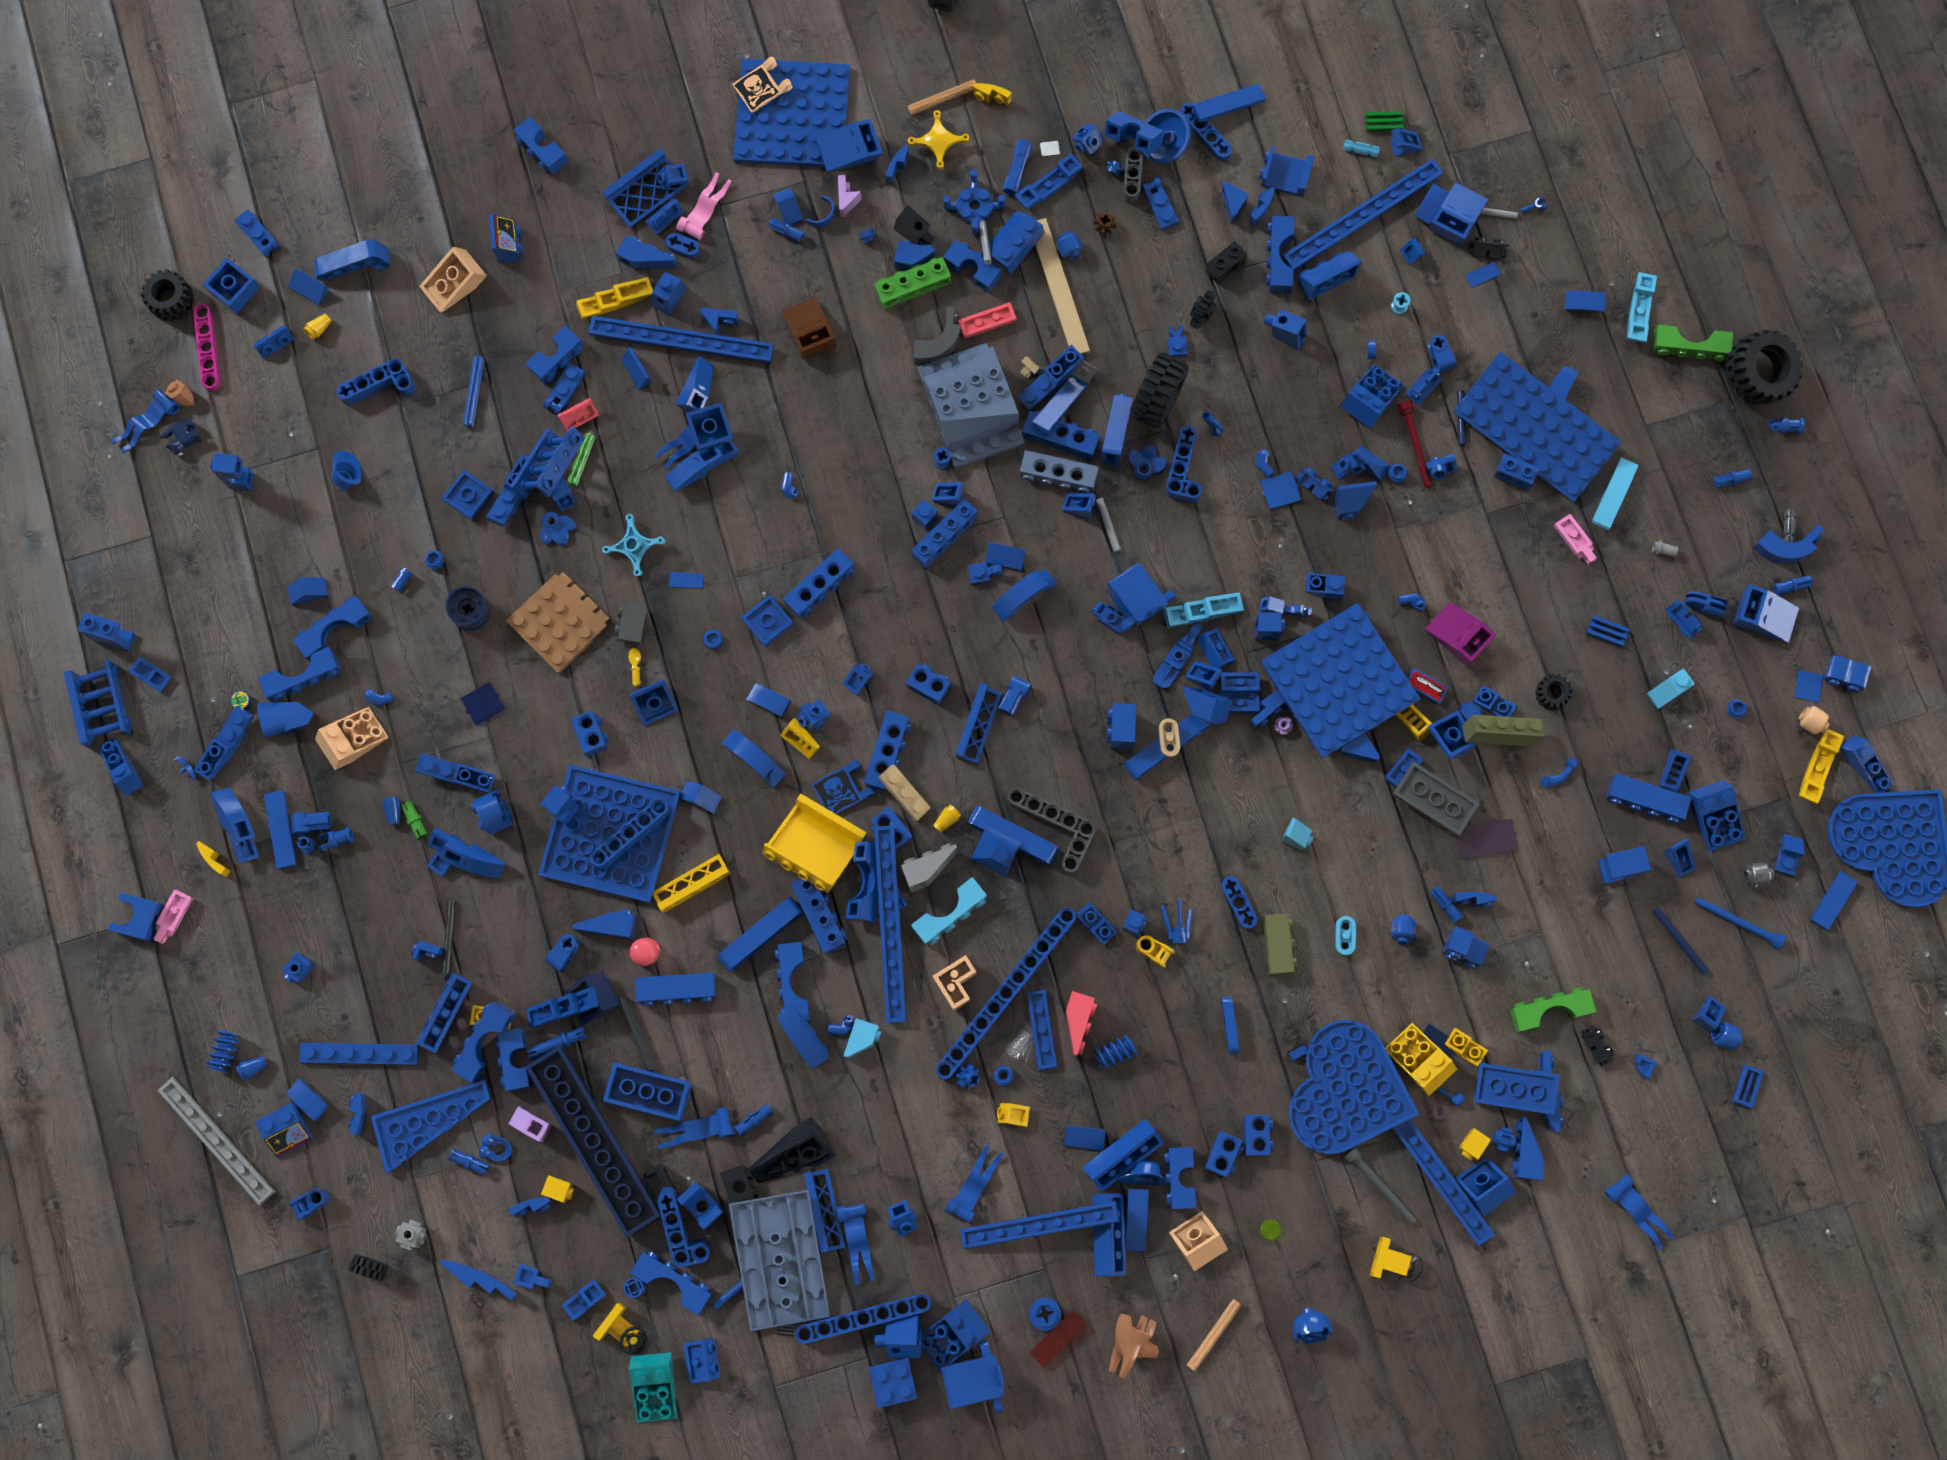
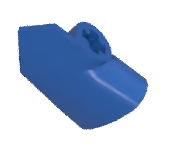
(282, 717)

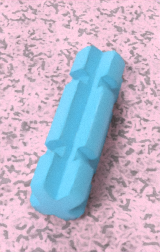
(1361, 148)

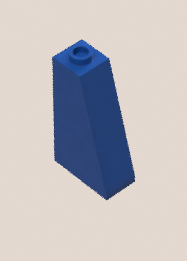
(1116, 430)

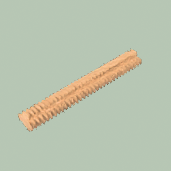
(943, 96)
(1214, 1334)

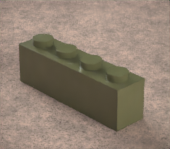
(1503, 730)

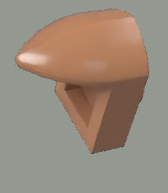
(180, 393)

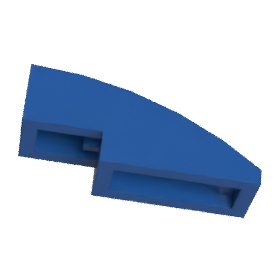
(803, 1037)
(1136, 1219)

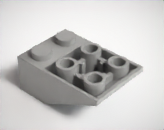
(923, 871)

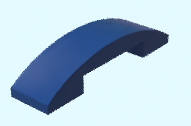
(1050, 183)

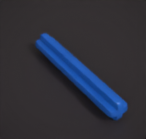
(473, 391)

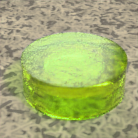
(1270, 1229)

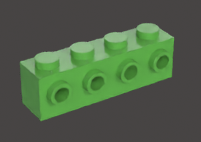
(912, 282)

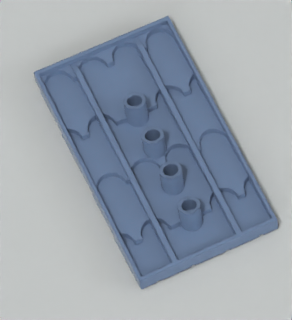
(775, 1243)

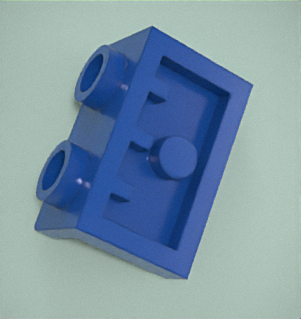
(702, 1360)

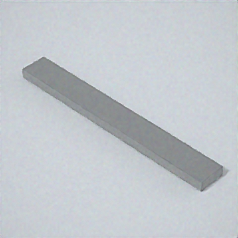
(216, 1141)

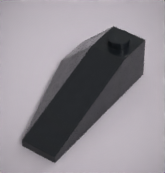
(799, 1148)

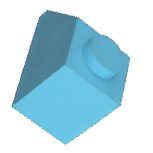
(1671, 688)
(1297, 835)
(862, 1038)

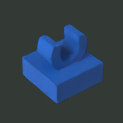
(1412, 251)

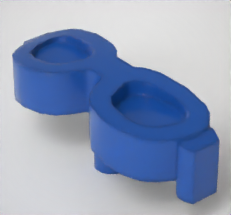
(187, 766)

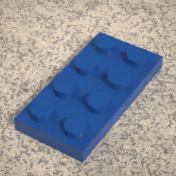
(1517, 1088)

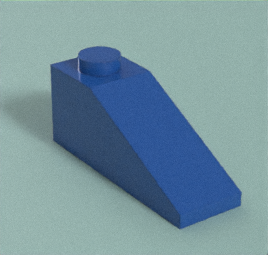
(613, 924)

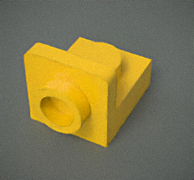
(1013, 1114)

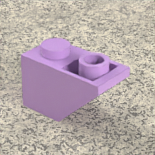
(530, 1124)

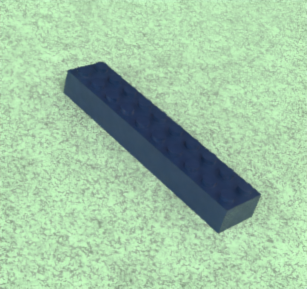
(594, 1141)

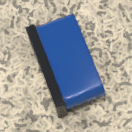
(1298, 1051)

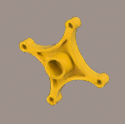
(938, 140)

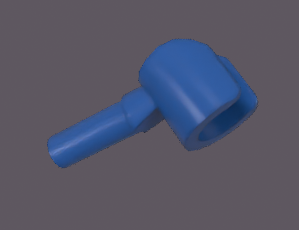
(1539, 200)
(1456, 1100)

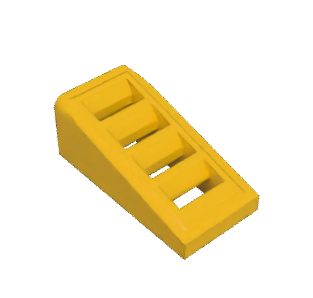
(1414, 729)
(795, 734)

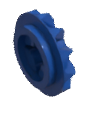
(1036, 1309)

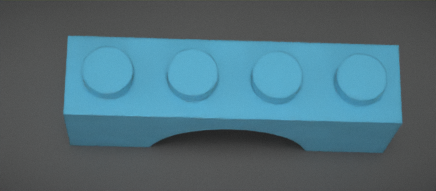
(930, 927)

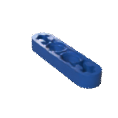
(1209, 129)

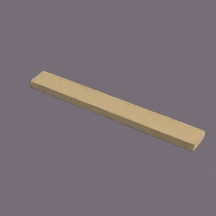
(1060, 291)

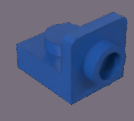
(672, 175)
(857, 678)
(430, 950)

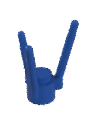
(1179, 935)

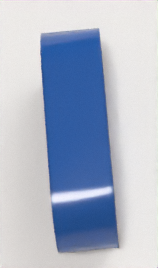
(682, 248)

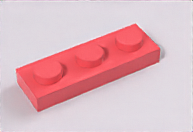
(987, 320)

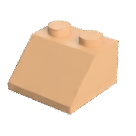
(1198, 1240)

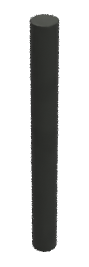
(448, 939)

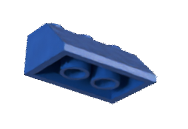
(1015, 241)
(1329, 274)

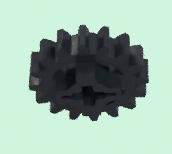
(1203, 309)

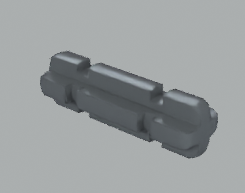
(1789, 525)

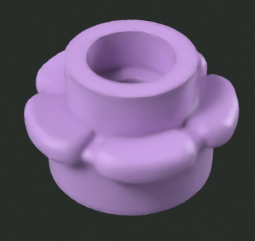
(1283, 720)

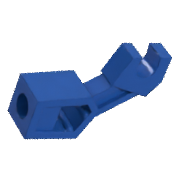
(1275, 605)

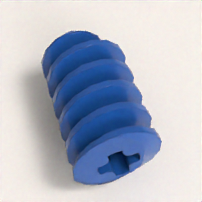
(223, 1050)
(1114, 1052)

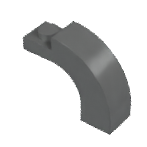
(943, 345)

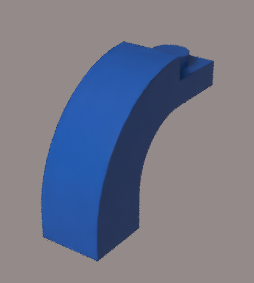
(1780, 551)
(1022, 592)
(753, 757)

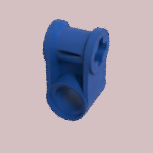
(1442, 357)
(561, 954)
(306, 1204)

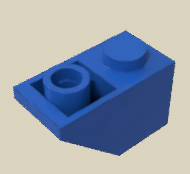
(911, 254)
(1325, 586)

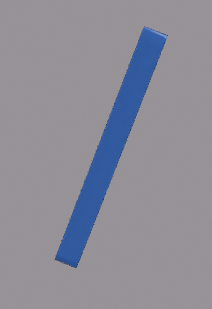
(1009, 984)

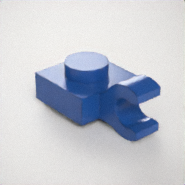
(981, 572)
(528, 1277)

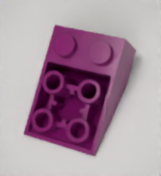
(1460, 633)

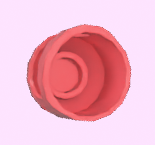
(645, 952)

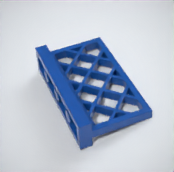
(631, 179)

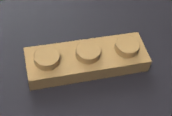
(904, 792)

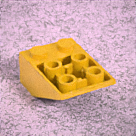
(1421, 1059)

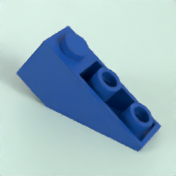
(639, 255)
(696, 387)
(1866, 763)
(120, 767)
(1529, 1159)

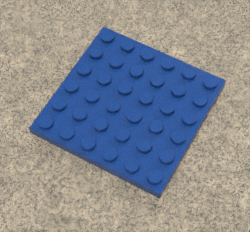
(787, 126)
(1339, 680)
(605, 807)

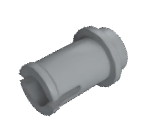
(1664, 549)

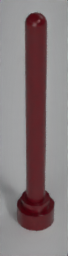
(1406, 409)

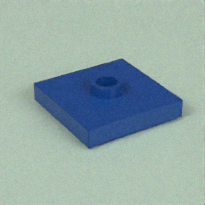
(467, 495)
(767, 620)

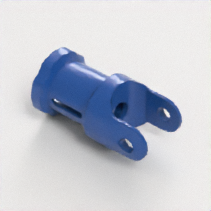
(1786, 425)
(336, 838)

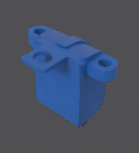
(1137, 596)
(974, 1380)

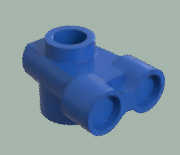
(1439, 467)

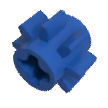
(967, 1076)
(1504, 1139)

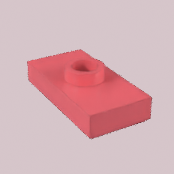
(578, 414)

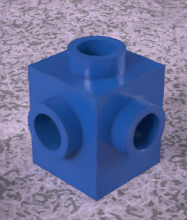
(1088, 139)
(813, 715)
(904, 1222)

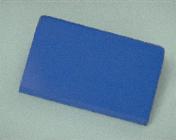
(307, 286)
(635, 369)
(1005, 555)
(1215, 649)
(1084, 1137)

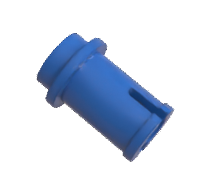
(401, 579)
(306, 848)

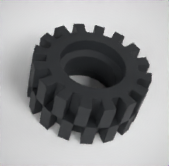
(1558, 681)
(368, 1267)

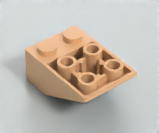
(350, 737)

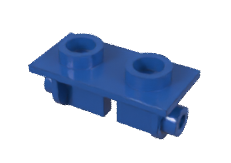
(665, 216)
(269, 345)
(1424, 385)
(1321, 487)
(1688, 626)

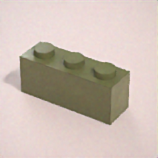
(1279, 944)

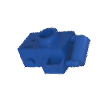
(1350, 463)
(1108, 617)

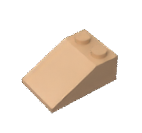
(452, 279)

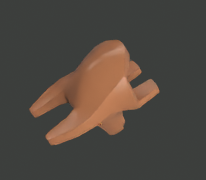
(1132, 1343)

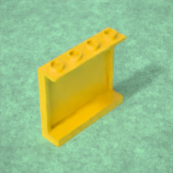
(814, 843)

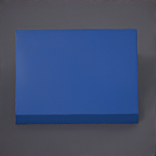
(709, 425)
(653, 702)

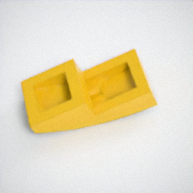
(210, 857)

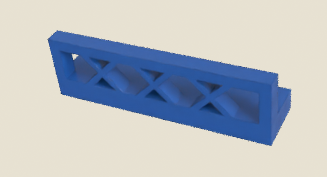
(971, 722)
(817, 1214)

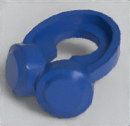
(488, 1140)

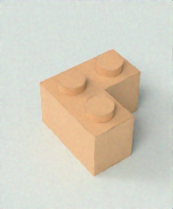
(950, 981)

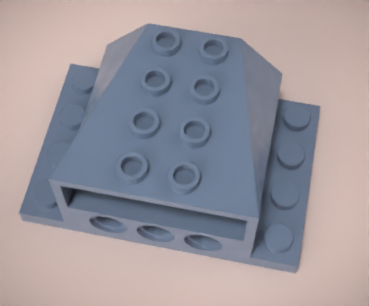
(972, 405)

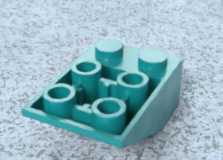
(653, 1387)

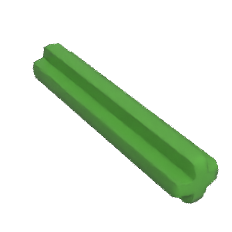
(581, 459)

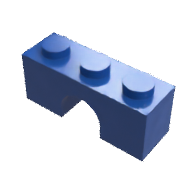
(1122, 126)
(549, 157)
(961, 255)
(546, 367)
(231, 472)
(560, 804)
(510, 1043)
(1179, 1196)

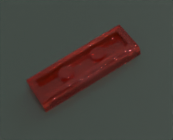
(1058, 1338)

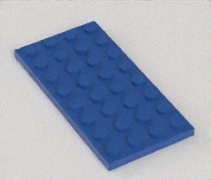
(1537, 426)

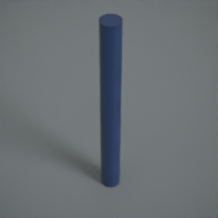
(1680, 940)

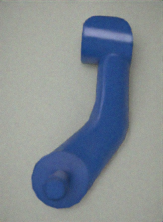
(1548, 781)

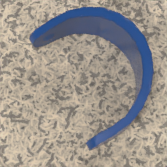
(828, 220)

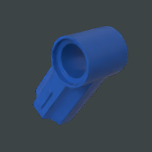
(1015, 693)
(304, 822)

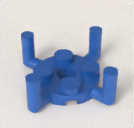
(978, 196)

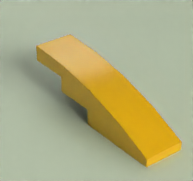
(614, 299)

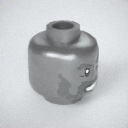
(1758, 875)

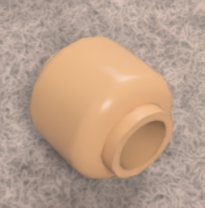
(1814, 720)

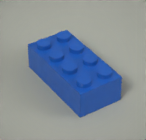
(647, 1092)

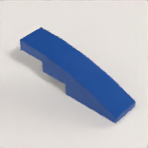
(562, 1007)
(471, 1276)

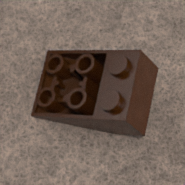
(809, 328)

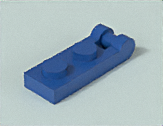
(1160, 204)
(256, 232)
(564, 388)

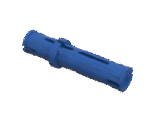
(563, 1040)

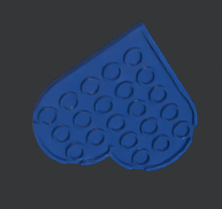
(1898, 840)
(1350, 1090)

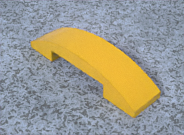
(1819, 766)

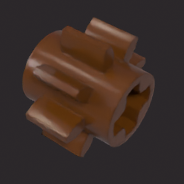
(1109, 223)

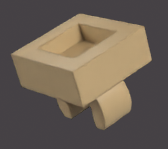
(1030, 367)

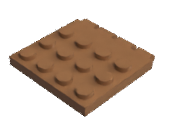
(559, 621)

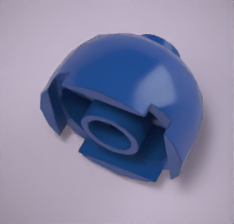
(1311, 1327)

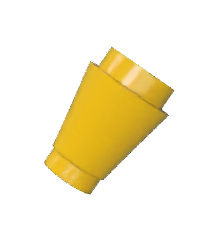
(317, 326)
(947, 818)

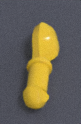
(635, 658)

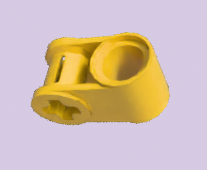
(1155, 951)

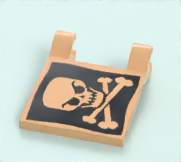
(758, 86)

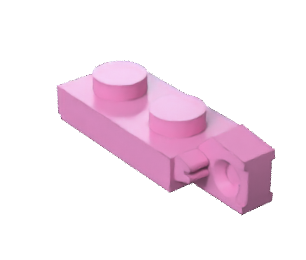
(1576, 538)
(172, 915)

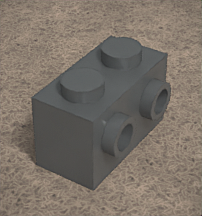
(630, 623)

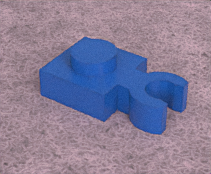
(1176, 344)

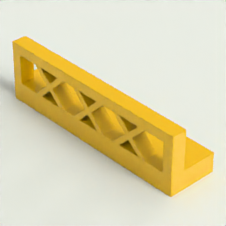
(693, 887)

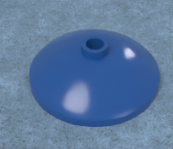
(1174, 126)

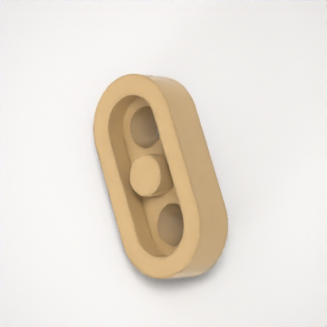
(1169, 738)

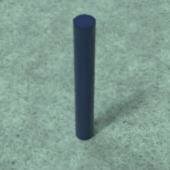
(1461, 423)

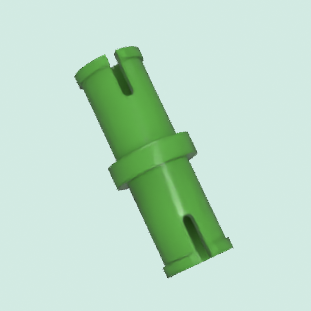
(414, 820)

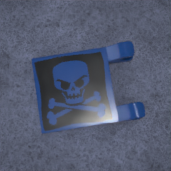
(839, 791)

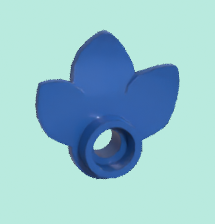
(1148, 460)
(558, 531)

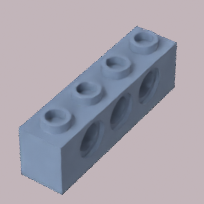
(1032, 460)

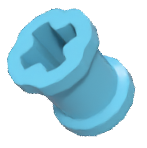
(1396, 307)

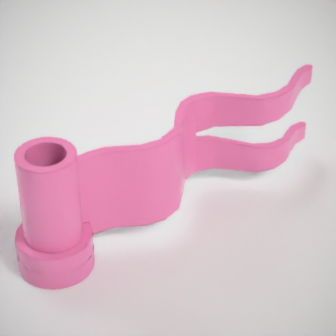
(703, 210)

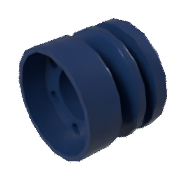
(462, 599)

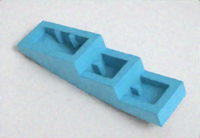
(1614, 493)
(1203, 610)

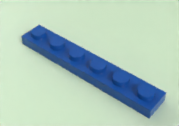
(359, 1053)

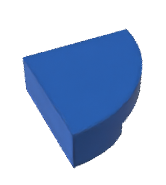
(1644, 1066)

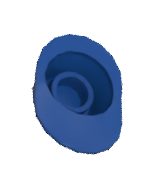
(345, 470)
(1144, 1173)

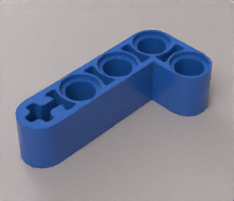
(351, 259)
(373, 385)
(1183, 463)
(678, 1226)

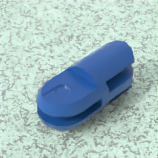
(1706, 603)

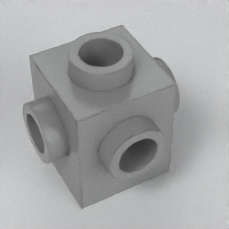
(417, 1234)

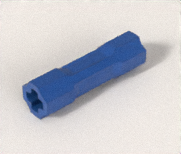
(1021, 155)

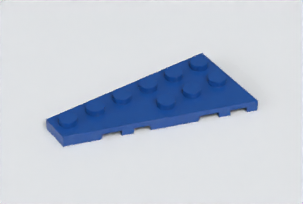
(414, 1126)

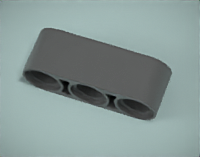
(1132, 183)

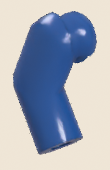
(1217, 427)
(1261, 463)
(787, 487)
(376, 699)
(842, 1029)

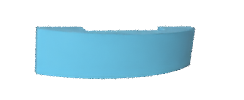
(1640, 307)

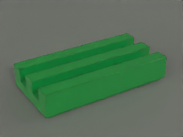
(1384, 118)

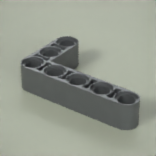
(1057, 822)

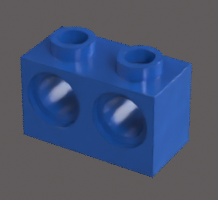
(1516, 472)
(1269, 626)
(925, 688)
(585, 735)
(898, 826)
(1252, 1135)
(1218, 1152)

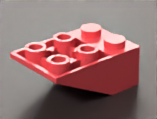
(1077, 1017)

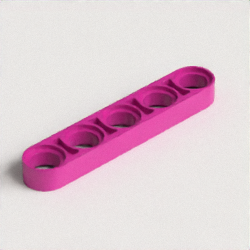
(202, 339)

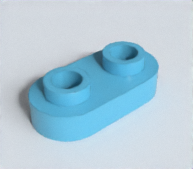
(1345, 936)

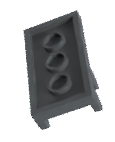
(1436, 799)

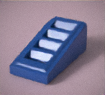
(1668, 767)

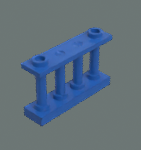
(547, 462)
(78, 701)

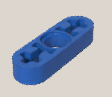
(1250, 913)
(1230, 1025)

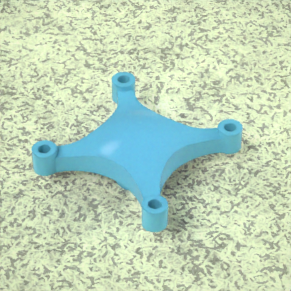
(633, 545)

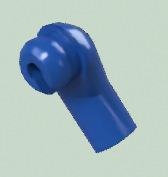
(1412, 599)

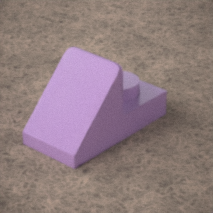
(847, 199)

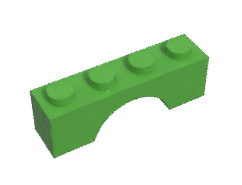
(1669, 341)
(1576, 1004)

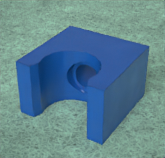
(1624, 865)
(144, 919)
(691, 1200)

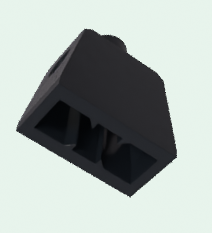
(913, 227)

